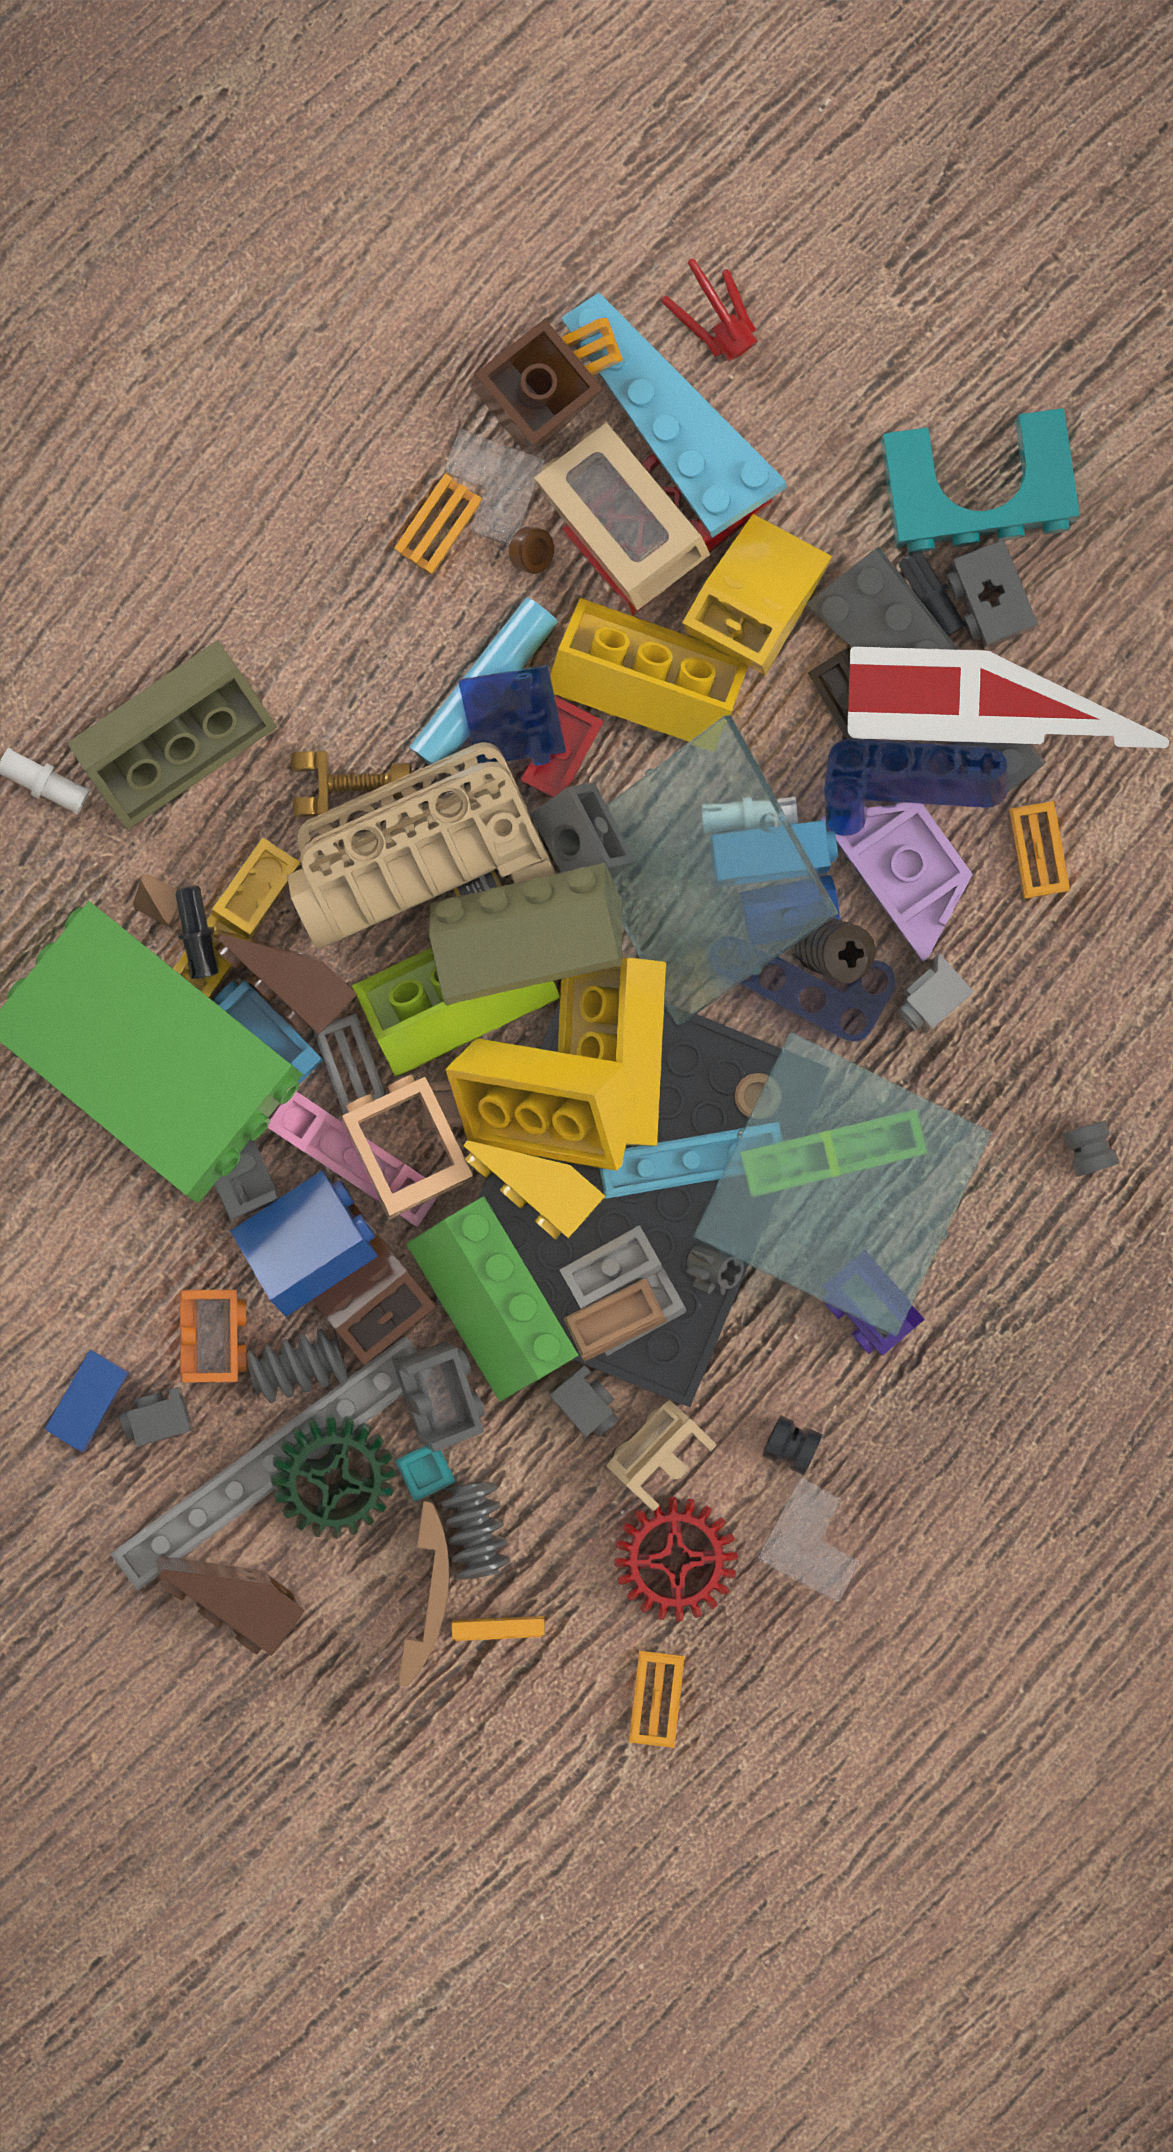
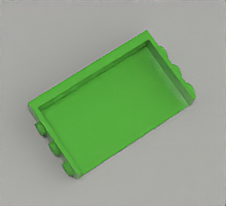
(144, 1052)

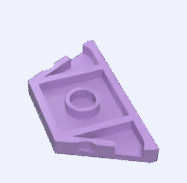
(908, 870)

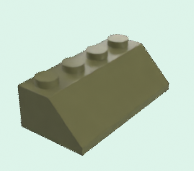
(172, 735)
(526, 933)

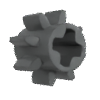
(713, 1269)

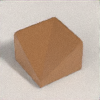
(157, 900)

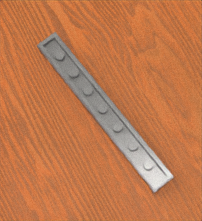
(249, 1477)

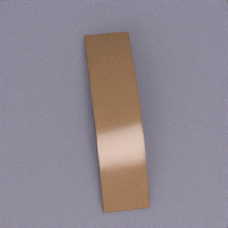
(433, 1537)

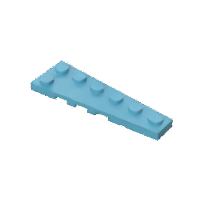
(691, 440)

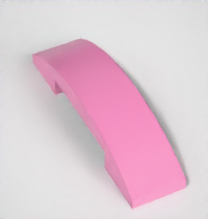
(328, 1142)

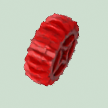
(678, 1598)

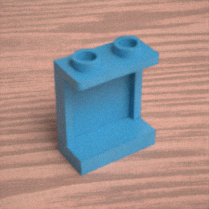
(264, 1022)

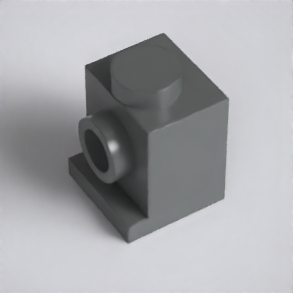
(586, 1403)
(157, 1418)

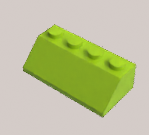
(417, 1025)

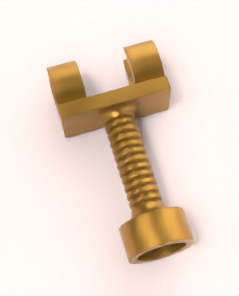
(319, 762)

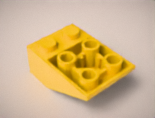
(756, 594)
(548, 1186)

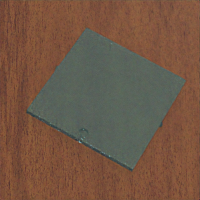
(714, 870)
(842, 1184)

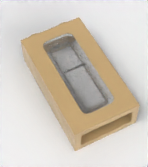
(621, 515)

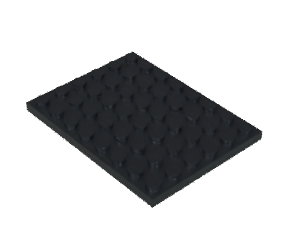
(697, 1098)

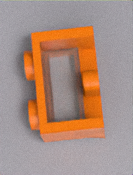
(210, 1336)

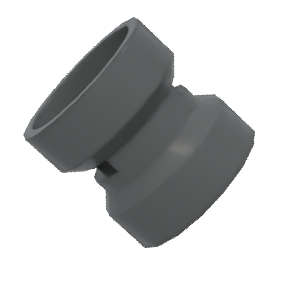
(1091, 1148)

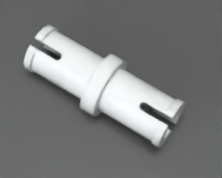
(43, 781)

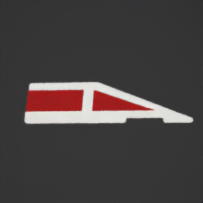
(971, 700)

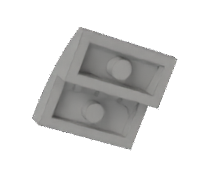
(617, 1267)

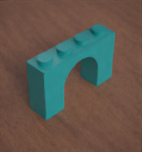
(928, 516)

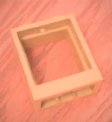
(427, 1188)

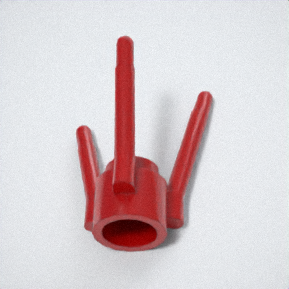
(732, 335)

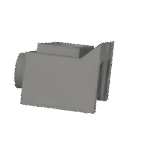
(933, 996)

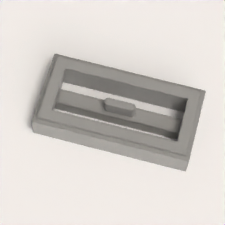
(337, 1028)

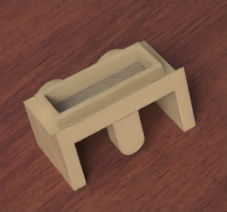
(653, 1448)

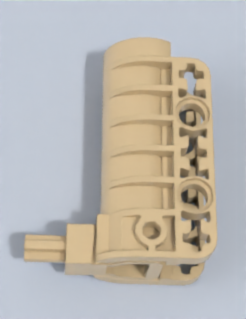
(418, 846)

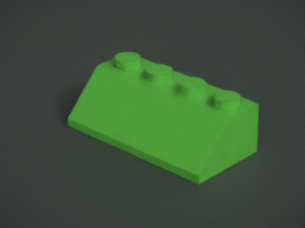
(492, 1299)

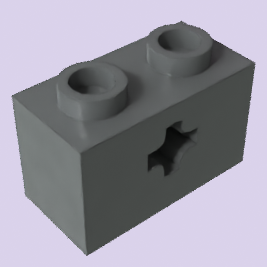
(995, 569)

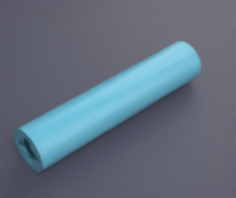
(505, 653)

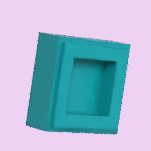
(424, 1472)

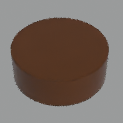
(531, 550)

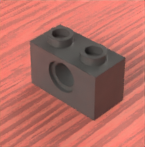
(582, 831)

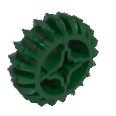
(314, 1469)

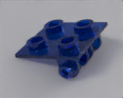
(514, 714)

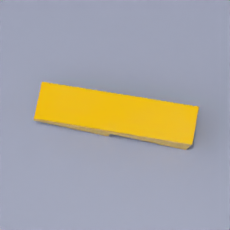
(244, 905)

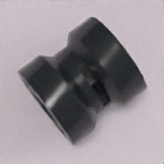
(792, 1445)

